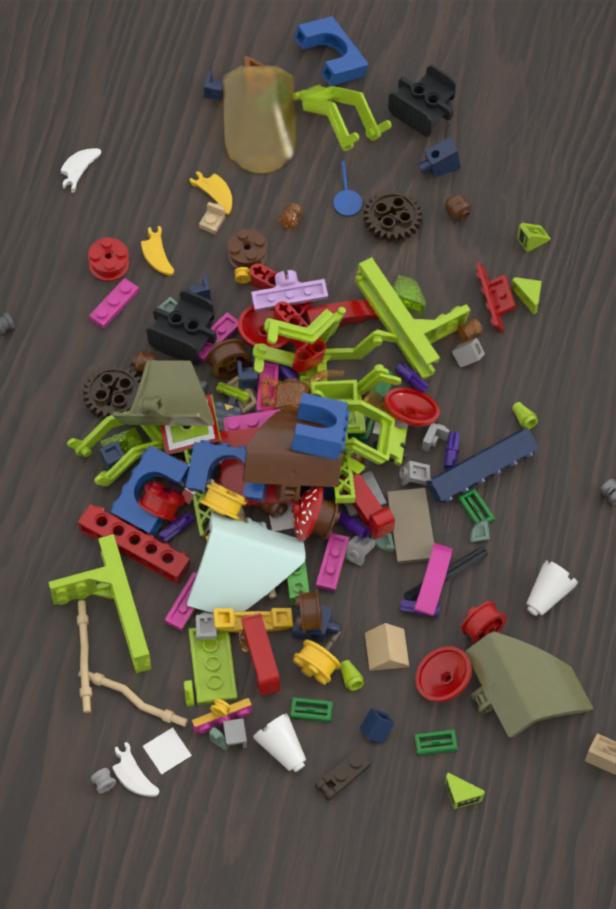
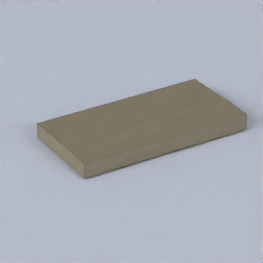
(412, 525)

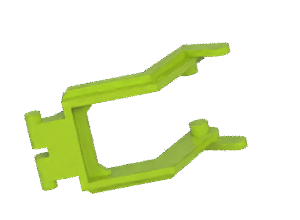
(318, 100)
(323, 327)
(378, 374)
(389, 439)
(105, 478)

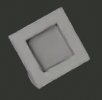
(468, 352)
(235, 732)

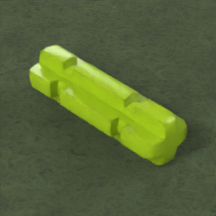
(232, 391)

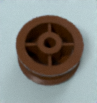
(247, 248)
(224, 358)
(326, 518)
(310, 611)

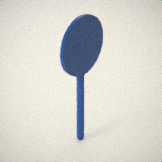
(347, 201)

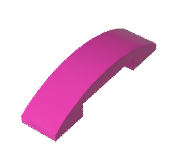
(433, 579)

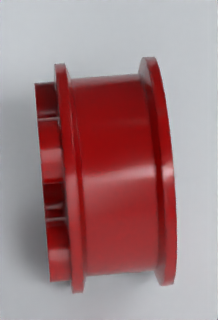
(108, 259)
(161, 501)
(482, 621)

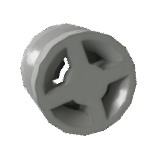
(103, 780)

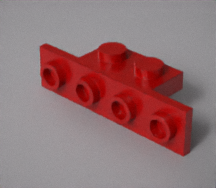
(498, 295)

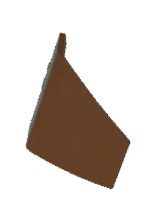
(273, 462)

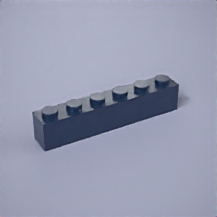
(481, 465)

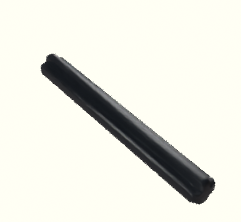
(453, 570)

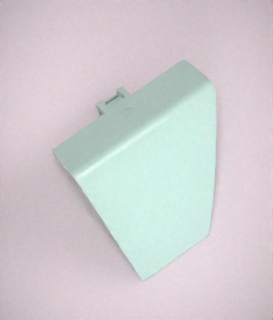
(242, 564)

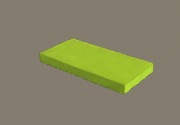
(213, 668)

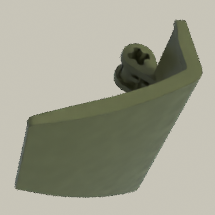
(168, 396)
(523, 683)

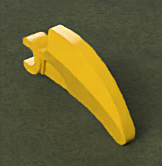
(216, 188)
(154, 253)

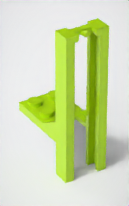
(398, 321)
(112, 586)

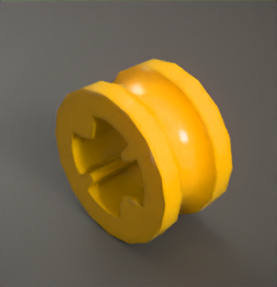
(242, 275)
(220, 707)

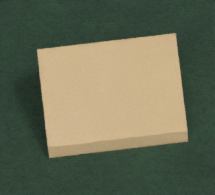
(386, 648)
(602, 753)

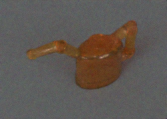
(289, 392)

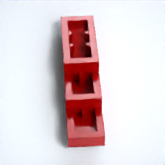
(355, 312)

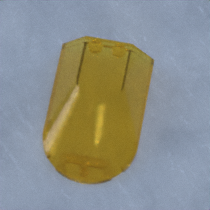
(259, 117)

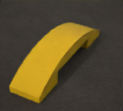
(274, 620)

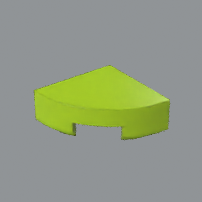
(189, 693)

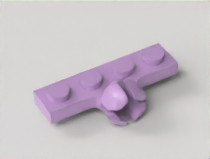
(289, 291)

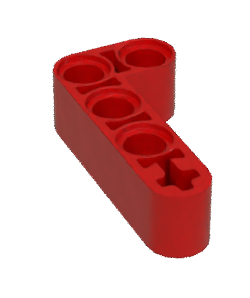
(263, 277)
(307, 354)
(377, 519)
(261, 654)

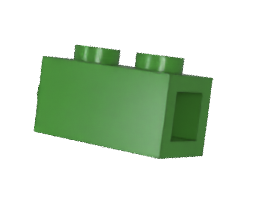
(297, 581)

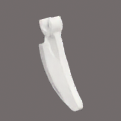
(77, 164)
(131, 776)

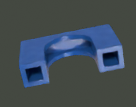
(329, 33)
(321, 441)
(207, 457)
(153, 464)

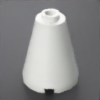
(549, 588)
(282, 743)

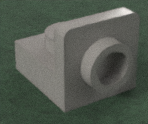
(434, 432)
(415, 473)
(358, 548)
(205, 627)

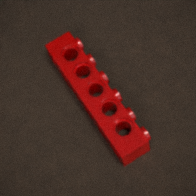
(172, 571)

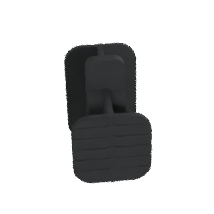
(423, 102)
(178, 338)

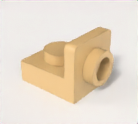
(213, 218)

